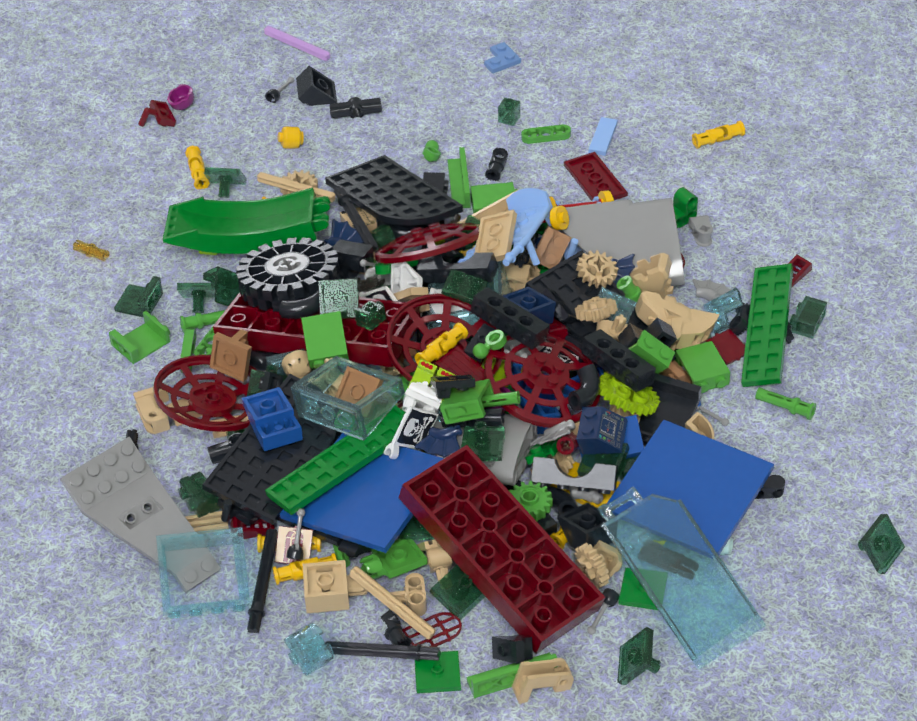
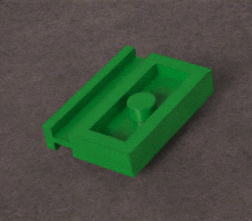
(542, 450)

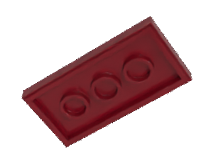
(594, 176)

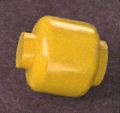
(290, 137)

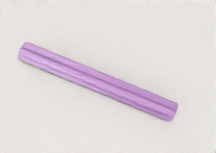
(297, 43)

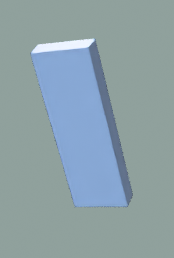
(603, 136)

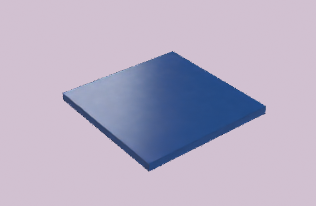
(707, 476)
(367, 503)

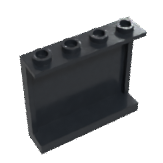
(676, 404)

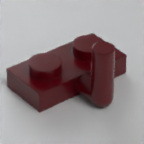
(160, 111)

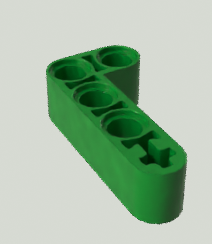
(685, 206)

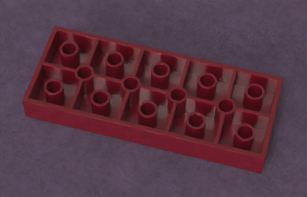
(280, 335)
(501, 548)

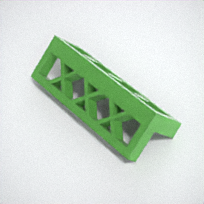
(459, 179)
(499, 678)

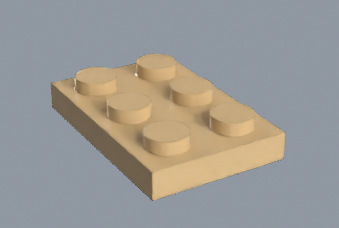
(496, 234)

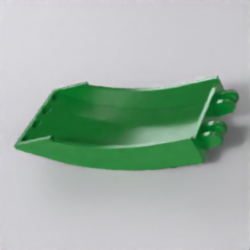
(245, 225)

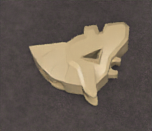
(654, 275)
(689, 324)

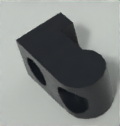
(773, 483)

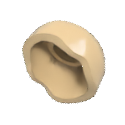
(298, 367)

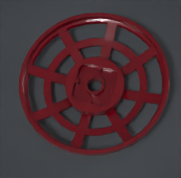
(428, 236)
(432, 334)
(536, 380)
(205, 398)

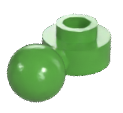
(431, 151)
(494, 341)

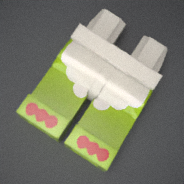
(419, 393)

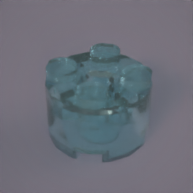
(309, 649)

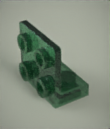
(225, 284)
(463, 286)
(140, 299)

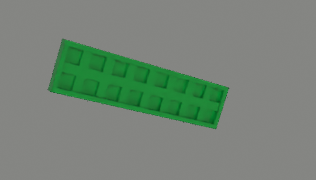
(767, 325)
(333, 465)

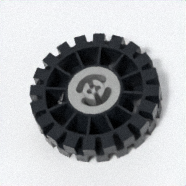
(285, 271)

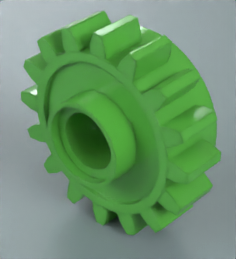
(533, 499)

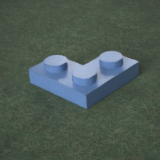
(503, 59)

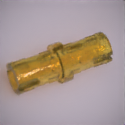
(90, 250)

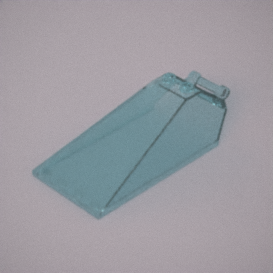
(681, 574)

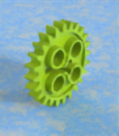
(623, 397)

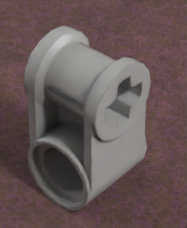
(701, 230)

